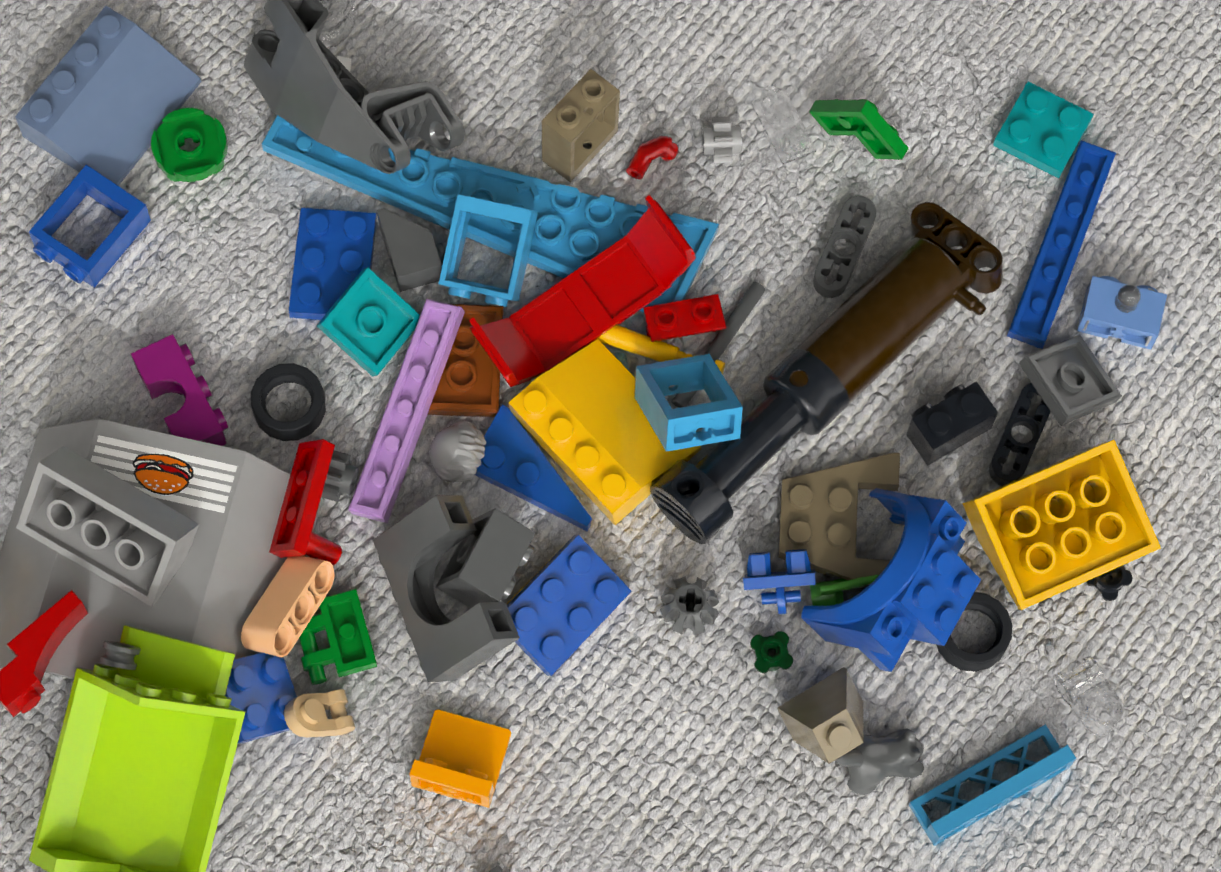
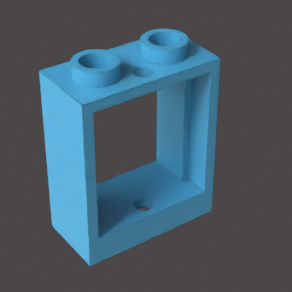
(463, 209)
(678, 426)

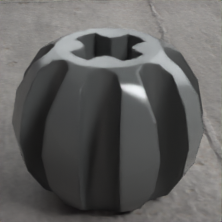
(702, 601)

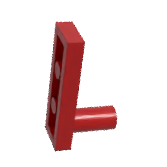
(300, 505)

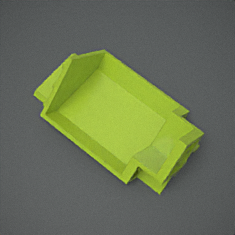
(141, 762)

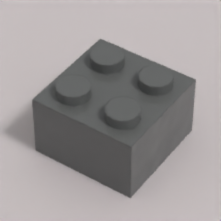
(487, 560)

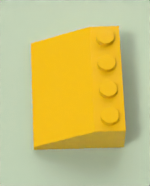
(596, 430)
(1062, 524)

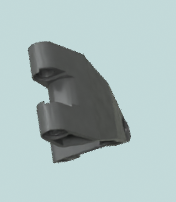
(330, 105)

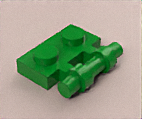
(347, 636)

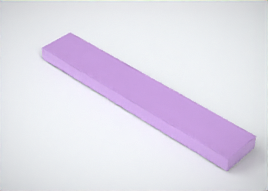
(406, 411)

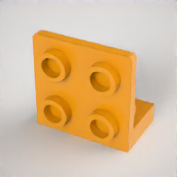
(461, 758)

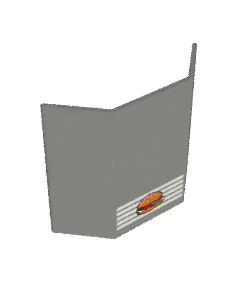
(215, 588)

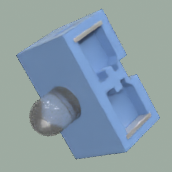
(1122, 311)

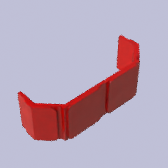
(588, 299)

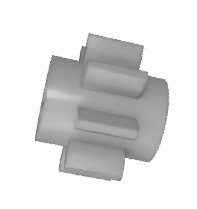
(721, 140)

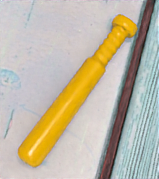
(640, 344)

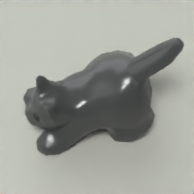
(882, 758)

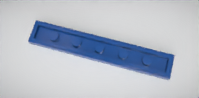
(1061, 245)

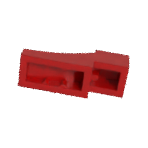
(33, 650)

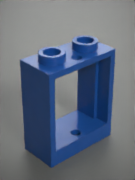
(129, 208)

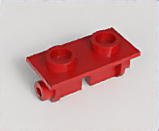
(684, 318)

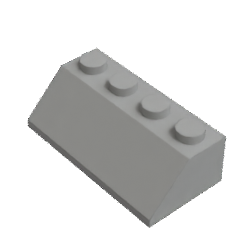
(106, 525)

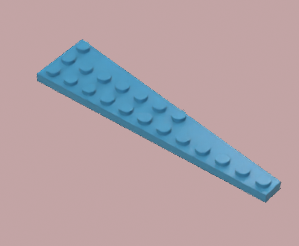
(568, 224)

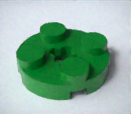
(192, 165)

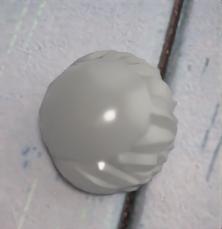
(457, 452)

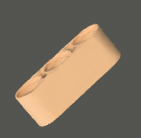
(287, 605)

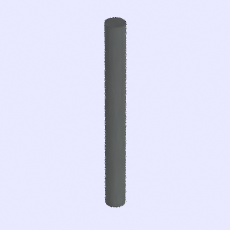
(726, 335)

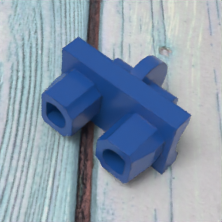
(797, 574)

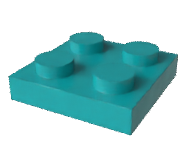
(1043, 129)
(369, 322)

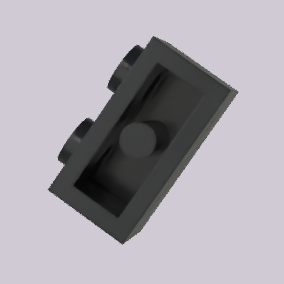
(951, 422)

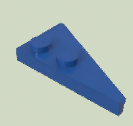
(520, 468)

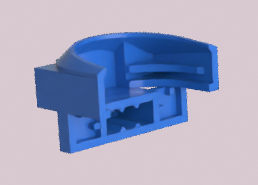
(916, 593)

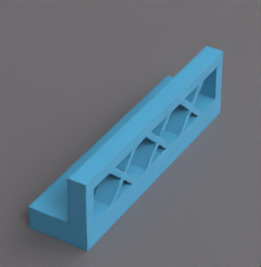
(1000, 794)

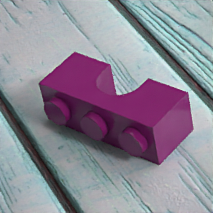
(167, 369)

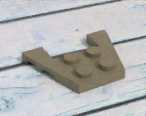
(821, 514)

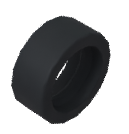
(279, 375)
(975, 662)

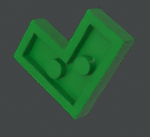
(861, 120)

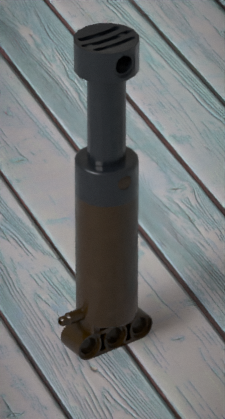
(837, 363)

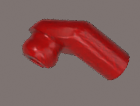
(649, 151)

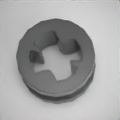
(120, 655)

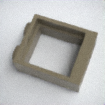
(583, 116)

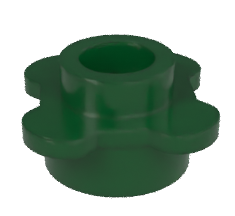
(766, 662)

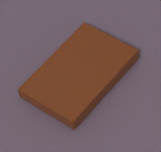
(469, 378)

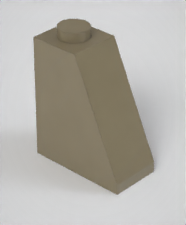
(826, 717)

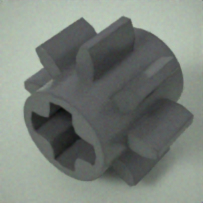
(340, 477)

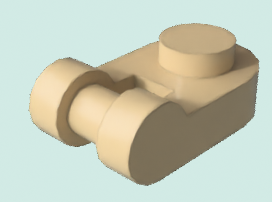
(308, 718)

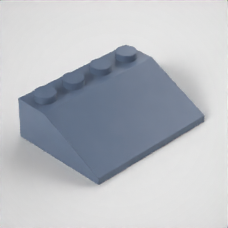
(106, 98)

